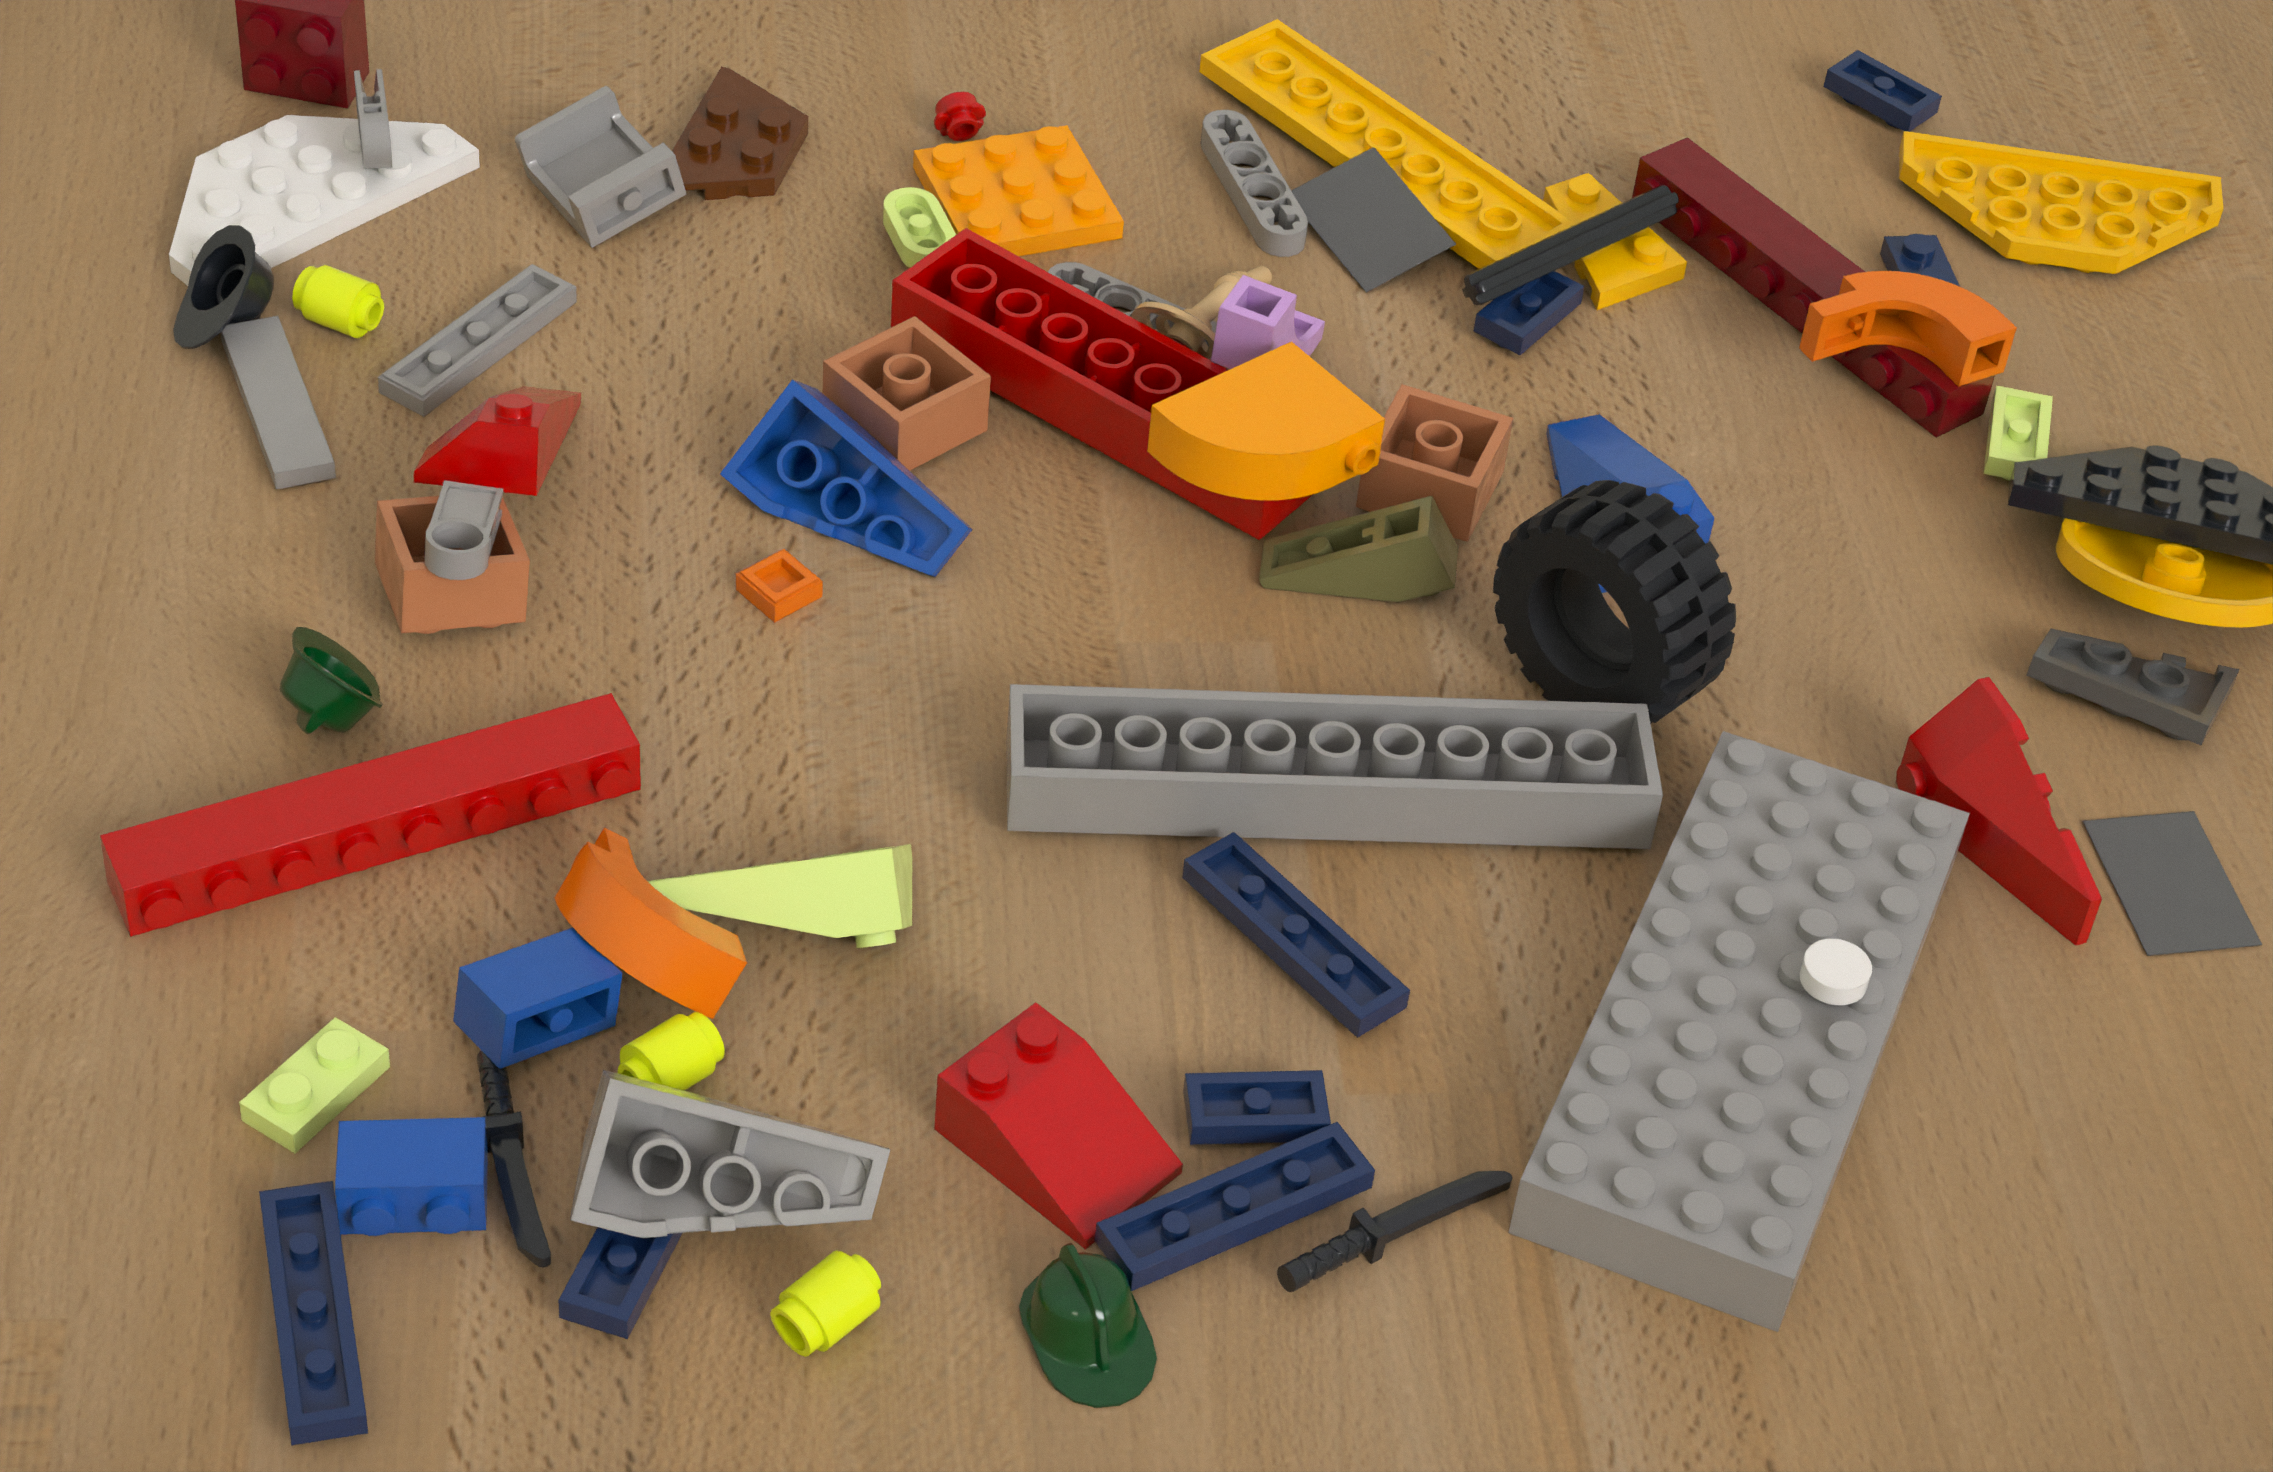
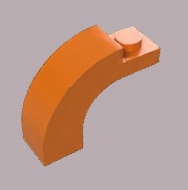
(1915, 313)
(647, 931)

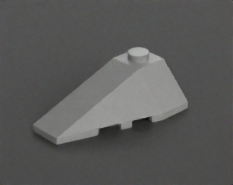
(694, 1164)

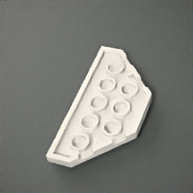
(307, 184)

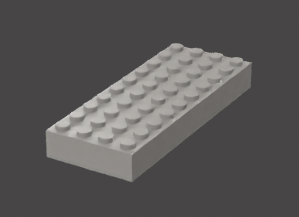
(1710, 1077)

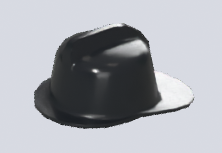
(224, 287)

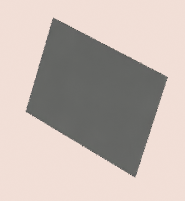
(1371, 219)
(2171, 883)

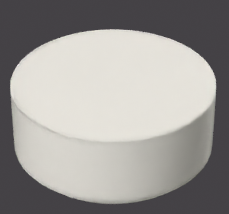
(1835, 971)

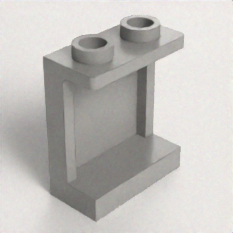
(598, 167)

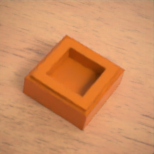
(779, 585)

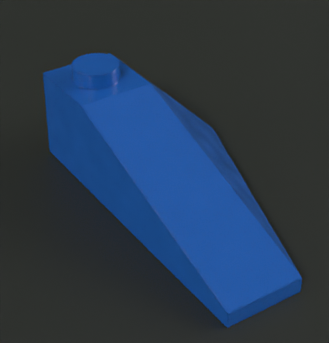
(1597, 451)
(837, 479)

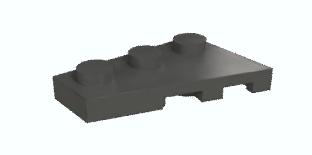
(2153, 691)

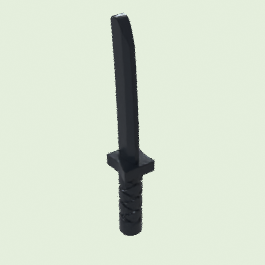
(506, 1143)
(1371, 1234)

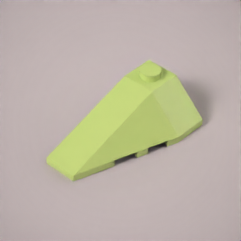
(827, 896)

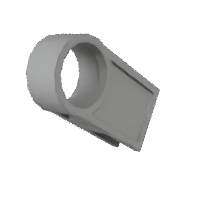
(373, 123)
(464, 519)

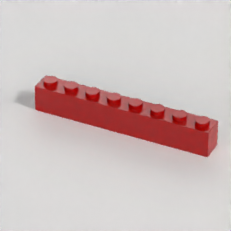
(369, 813)

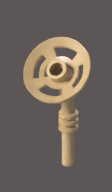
(1193, 324)

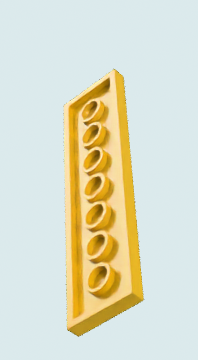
(1345, 115)

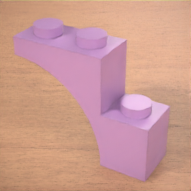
(1260, 320)

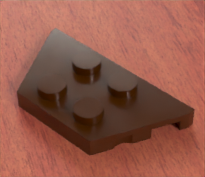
(739, 140)

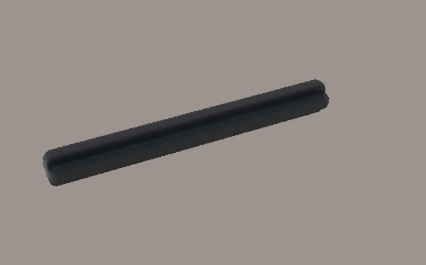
(1570, 245)

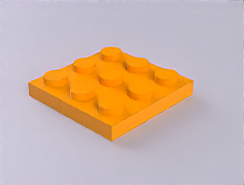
(1021, 190)

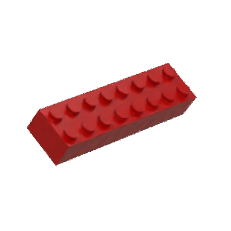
(1066, 359)

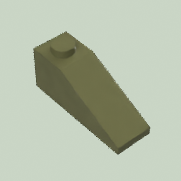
(1368, 556)

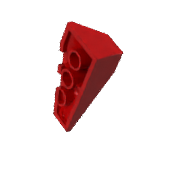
(503, 441)
(1975, 764)

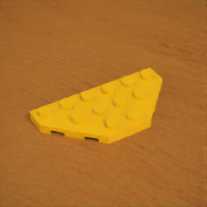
(2058, 204)

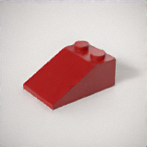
(1053, 1124)

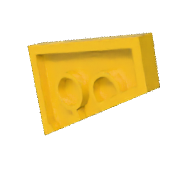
(1623, 268)

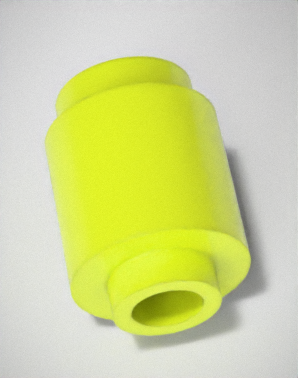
(338, 300)
(674, 1052)
(826, 1303)

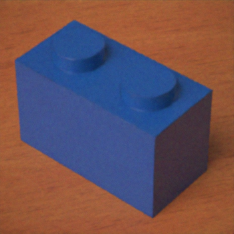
(536, 997)
(412, 1176)

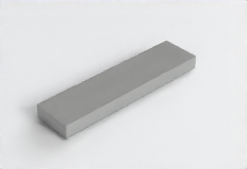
(477, 340)
(277, 403)

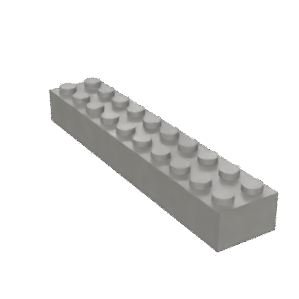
(1330, 767)

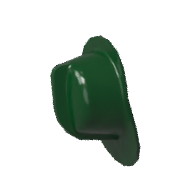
(327, 683)
(1088, 1330)

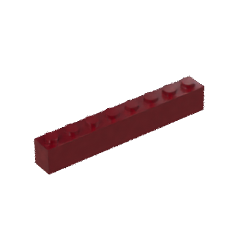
(1788, 270)

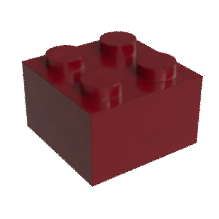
(303, 48)

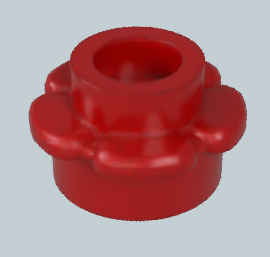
(959, 116)

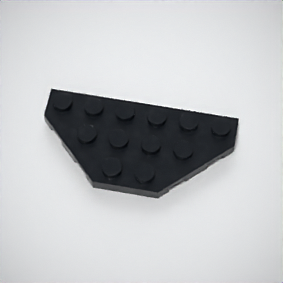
(2153, 496)

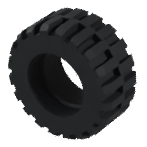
(1652, 570)

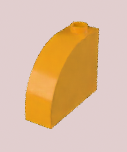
(1267, 430)

